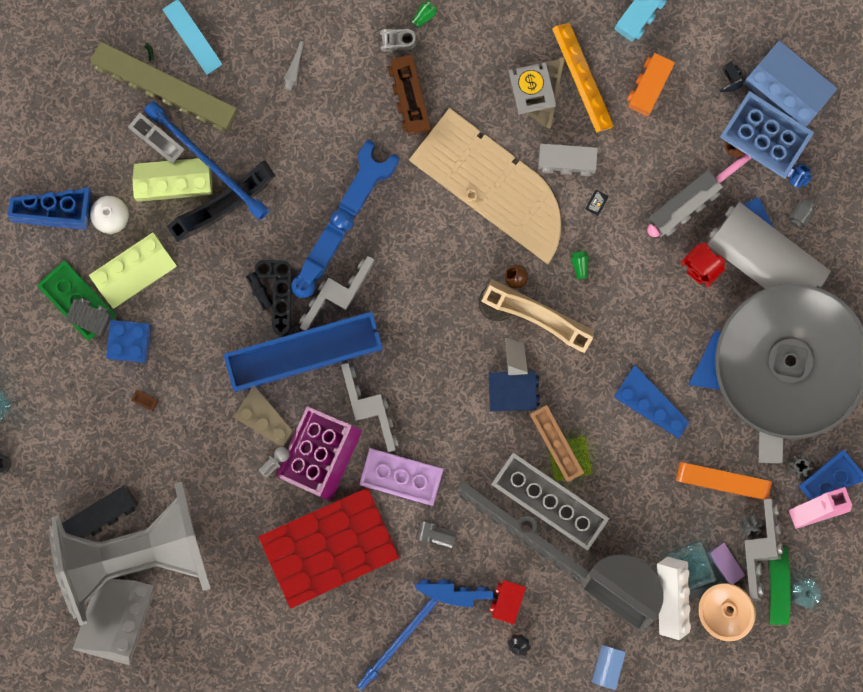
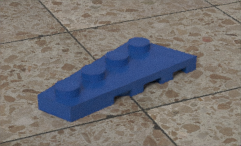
(649, 402)

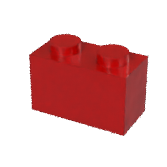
(507, 602)

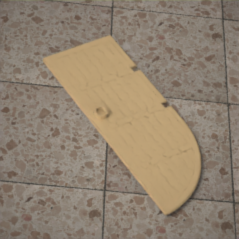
(489, 182)

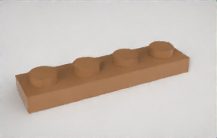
(556, 443)

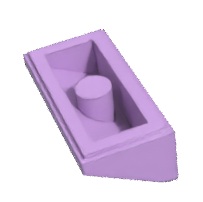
(726, 564)

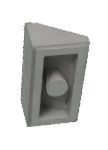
(515, 357)
(770, 449)

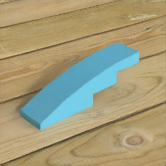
(192, 36)

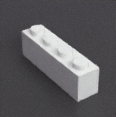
(675, 608)

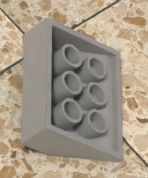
(115, 620)

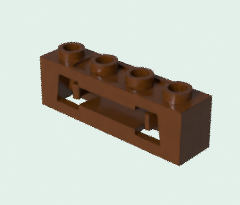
(402, 65)

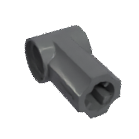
(432, 534)

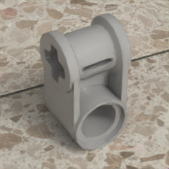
(396, 39)

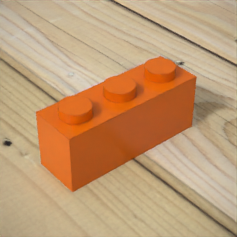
(650, 84)

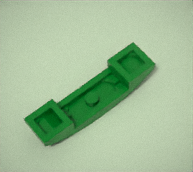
(779, 590)

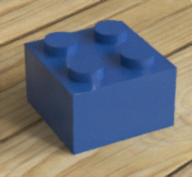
(129, 341)

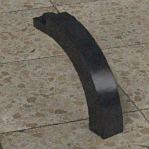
(222, 205)

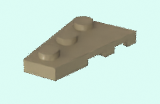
(263, 418)

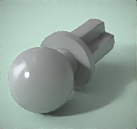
(280, 455)

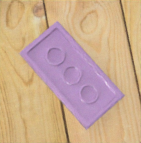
(401, 476)

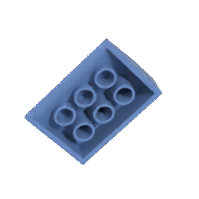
(790, 84)
(766, 134)

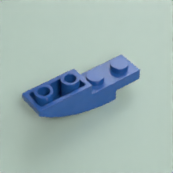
(444, 592)

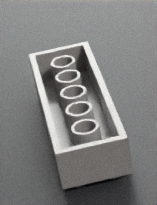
(550, 501)

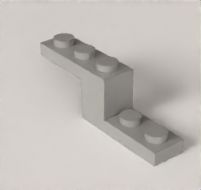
(336, 293)
(369, 407)
(763, 549)

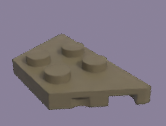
(545, 116)

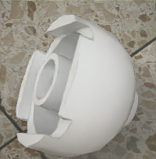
(109, 214)

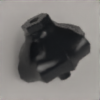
(518, 644)

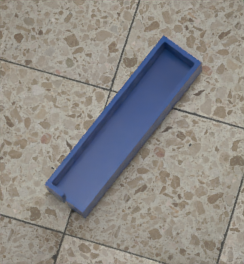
(302, 352)

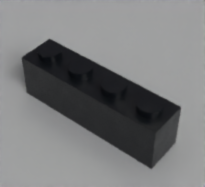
(101, 513)

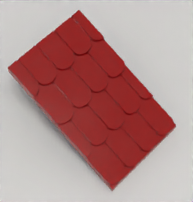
(328, 547)

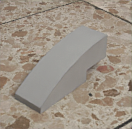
(155, 138)

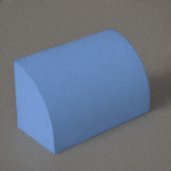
(608, 667)

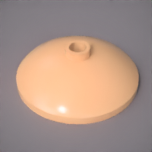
(718, 618)

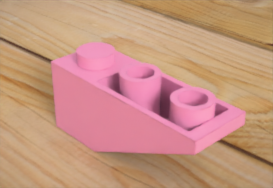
(821, 508)

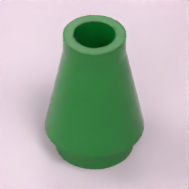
(424, 13)
(580, 263)

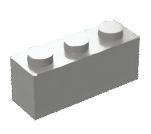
(567, 159)

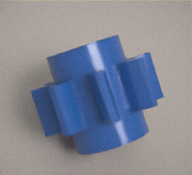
(800, 175)

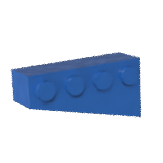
(52, 209)

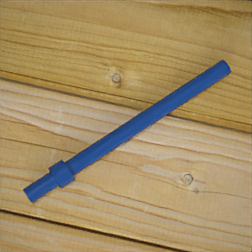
(372, 672)

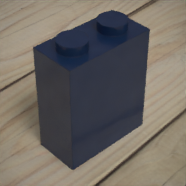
(513, 391)

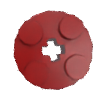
(703, 264)

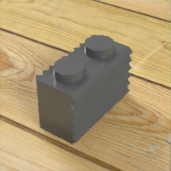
(89, 317)

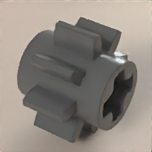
(805, 463)
(750, 525)

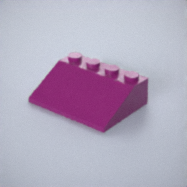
(319, 453)

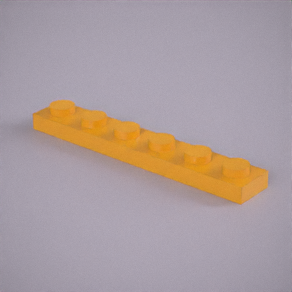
(583, 77)

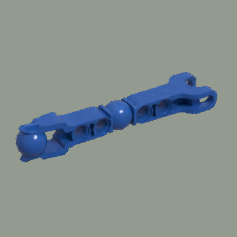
(343, 218)

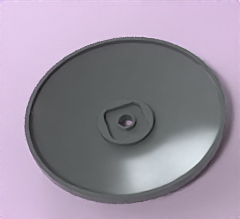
(827, 367)

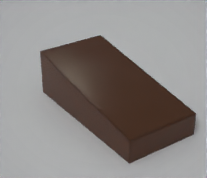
(144, 400)

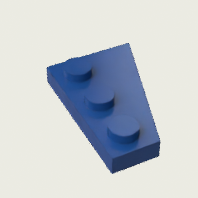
(705, 371)

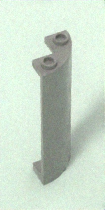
(764, 251)

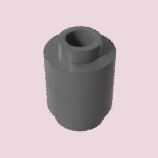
(802, 213)

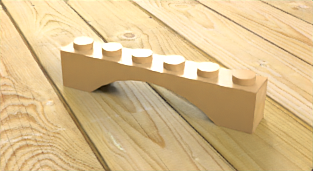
(563, 327)

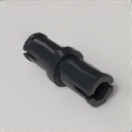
(259, 291)

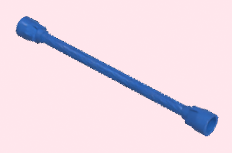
(256, 207)

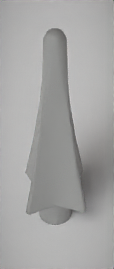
(292, 74)

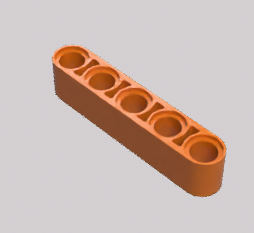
(723, 481)

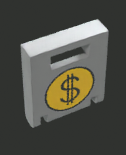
(531, 84)

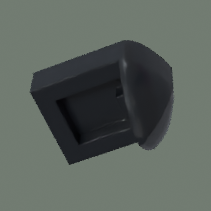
(733, 75)

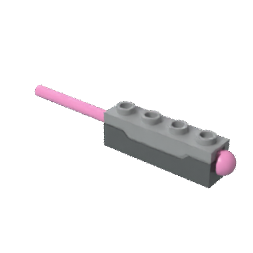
(690, 200)

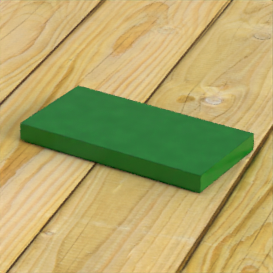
(64, 286)

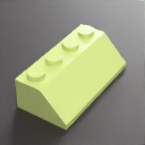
(171, 181)
(133, 270)

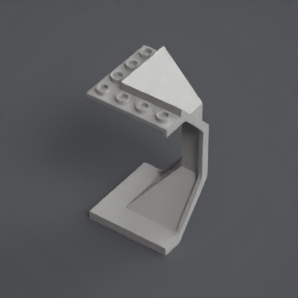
(87, 565)

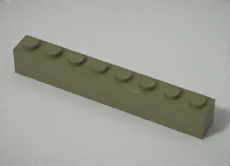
(164, 87)

